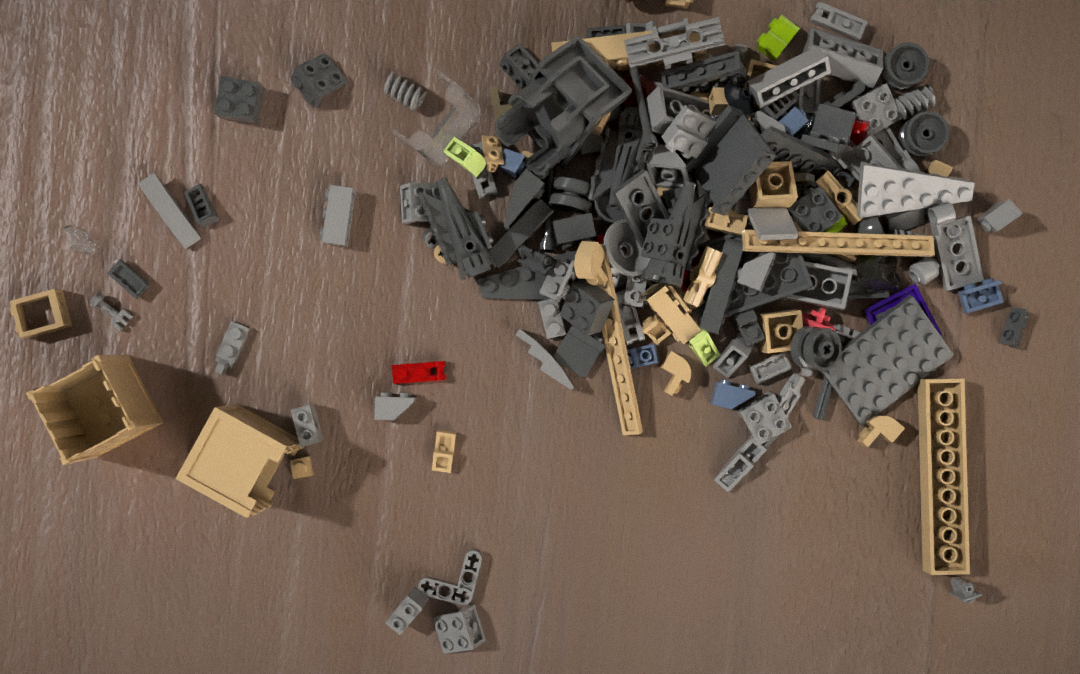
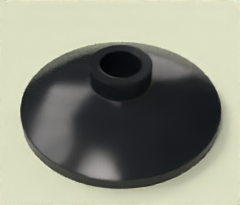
(738, 97)

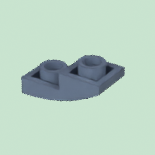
(643, 356)

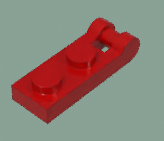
(418, 372)

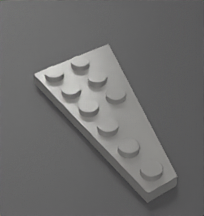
(899, 190)

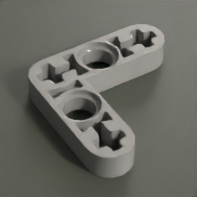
(461, 586)

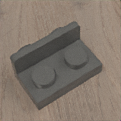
(519, 65)

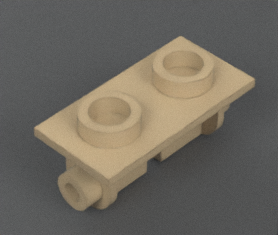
(492, 152)

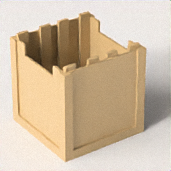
(95, 408)
(237, 459)

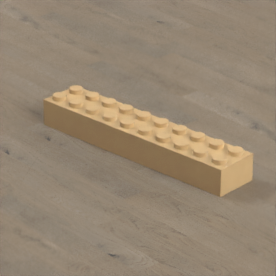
(943, 476)

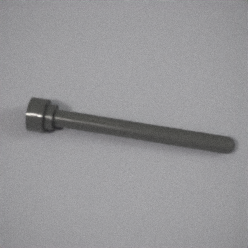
(648, 140)
(547, 242)

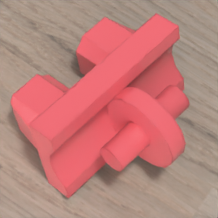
(808, 320)

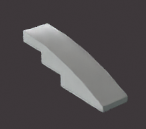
(169, 210)
(549, 365)
(741, 463)

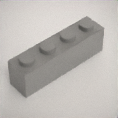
(788, 76)

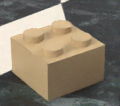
(774, 187)
(779, 329)

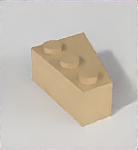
(673, 315)

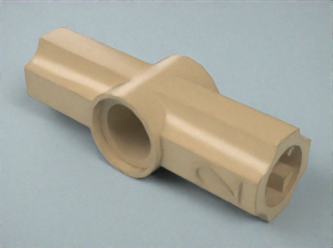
(832, 188)
(702, 276)

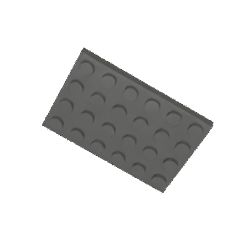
(785, 278)
(887, 360)

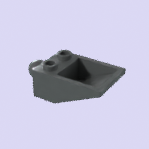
(524, 193)

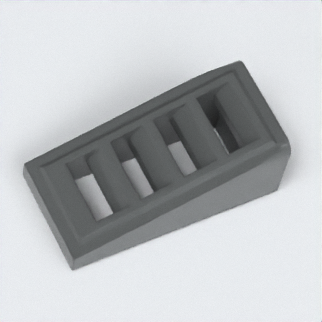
(769, 112)
(207, 216)

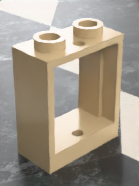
(59, 310)

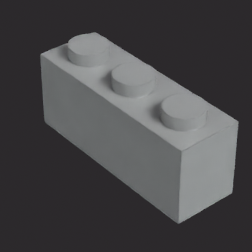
(338, 215)

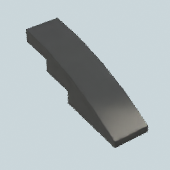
(521, 231)

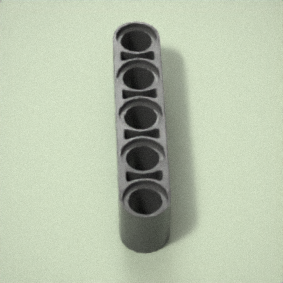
(723, 287)

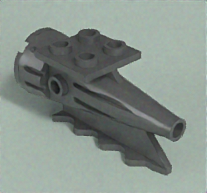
(619, 156)
(456, 228)
(674, 241)

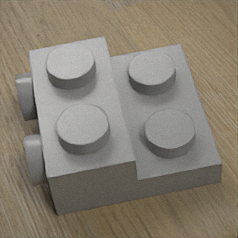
(688, 132)

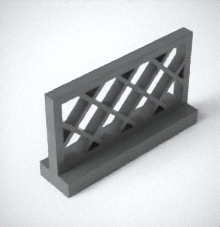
(701, 72)

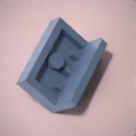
(981, 296)

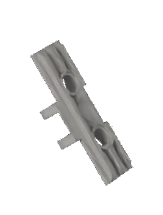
(676, 47)

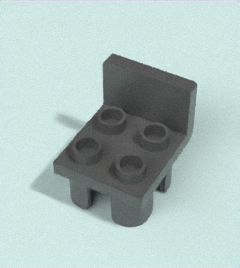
(562, 104)

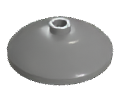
(619, 238)

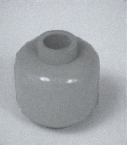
(924, 270)

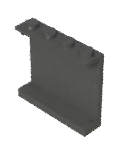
(730, 159)

